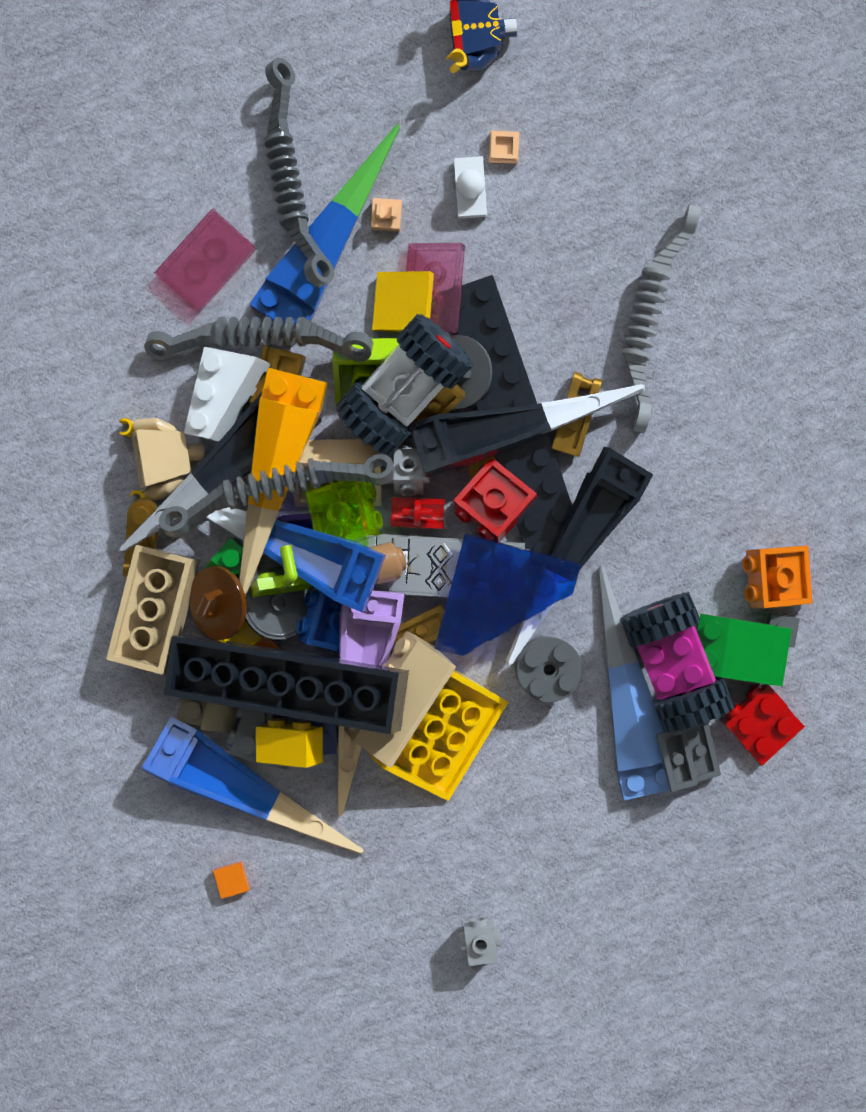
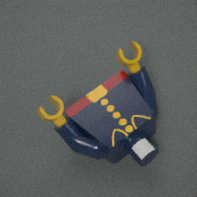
(477, 33)

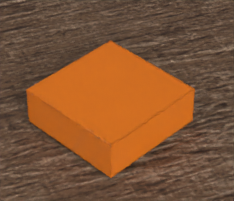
(231, 879)

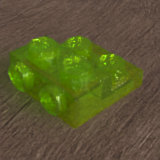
(345, 510)

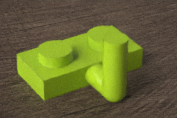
(271, 584)

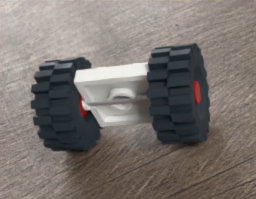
(403, 385)

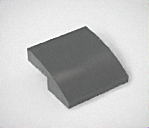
(688, 756)

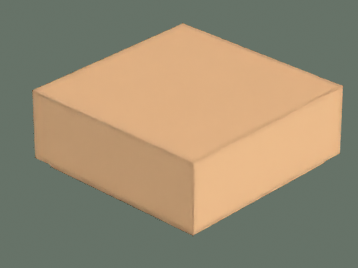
(503, 147)

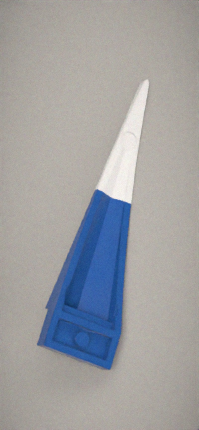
(327, 562)

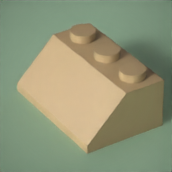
(340, 451)

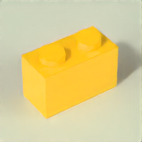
(289, 744)

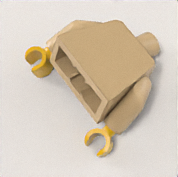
(160, 456)

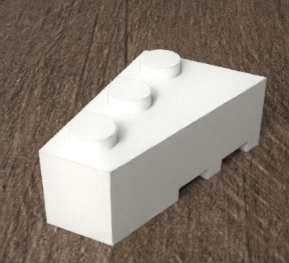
(221, 392)

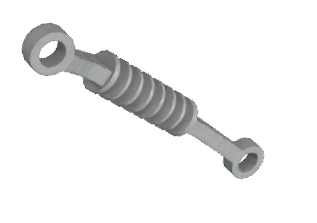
(656, 271)

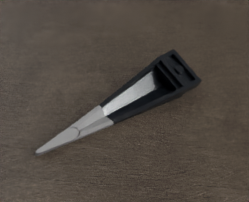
(226, 461)

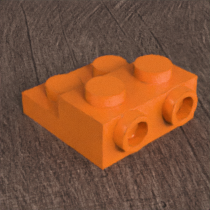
(778, 577)

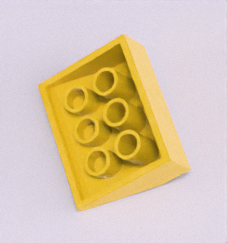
(448, 736)

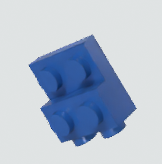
(321, 621)

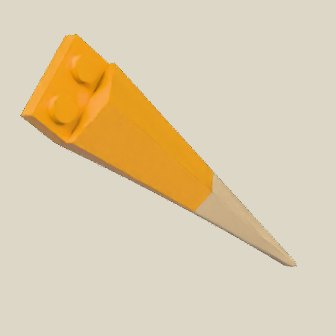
(284, 425)

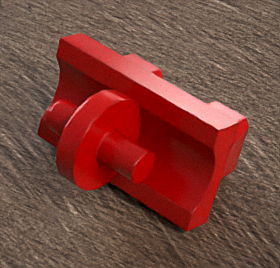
(417, 513)

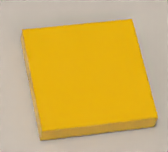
(400, 298)

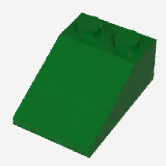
(745, 649)

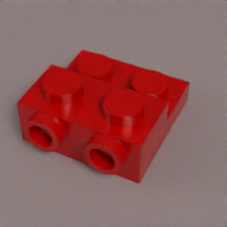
(493, 501)
(762, 723)

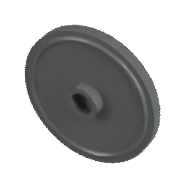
(479, 377)
(277, 614)

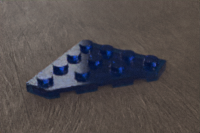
(498, 589)

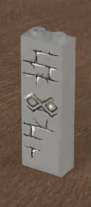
(428, 563)

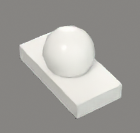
(470, 187)

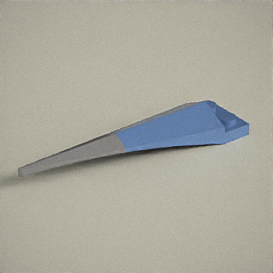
(632, 707)

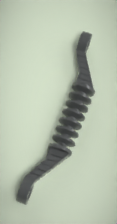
(285, 175)
(221, 331)
(316, 472)

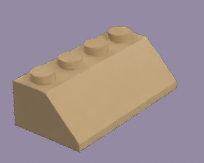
(152, 608)
(426, 678)

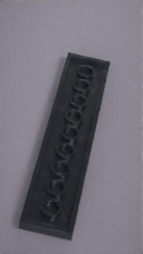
(533, 461)

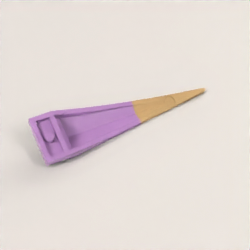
(369, 640)

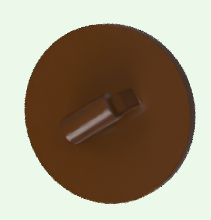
(218, 603)

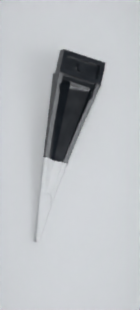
(469, 437)
(599, 507)

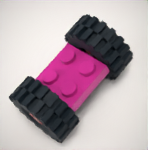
(677, 663)

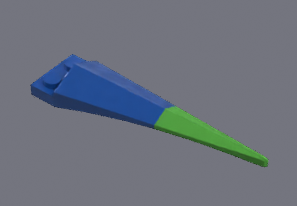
(286, 287)

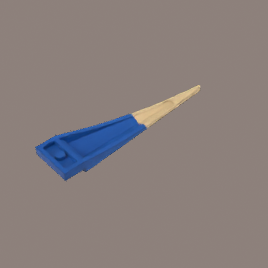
(201, 767)

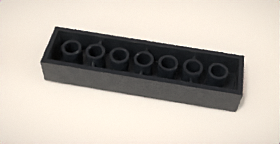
(287, 683)

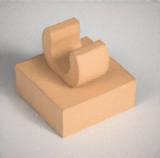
(386, 214)

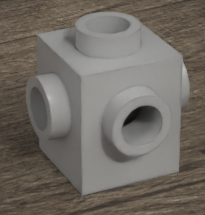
(408, 473)
(480, 941)

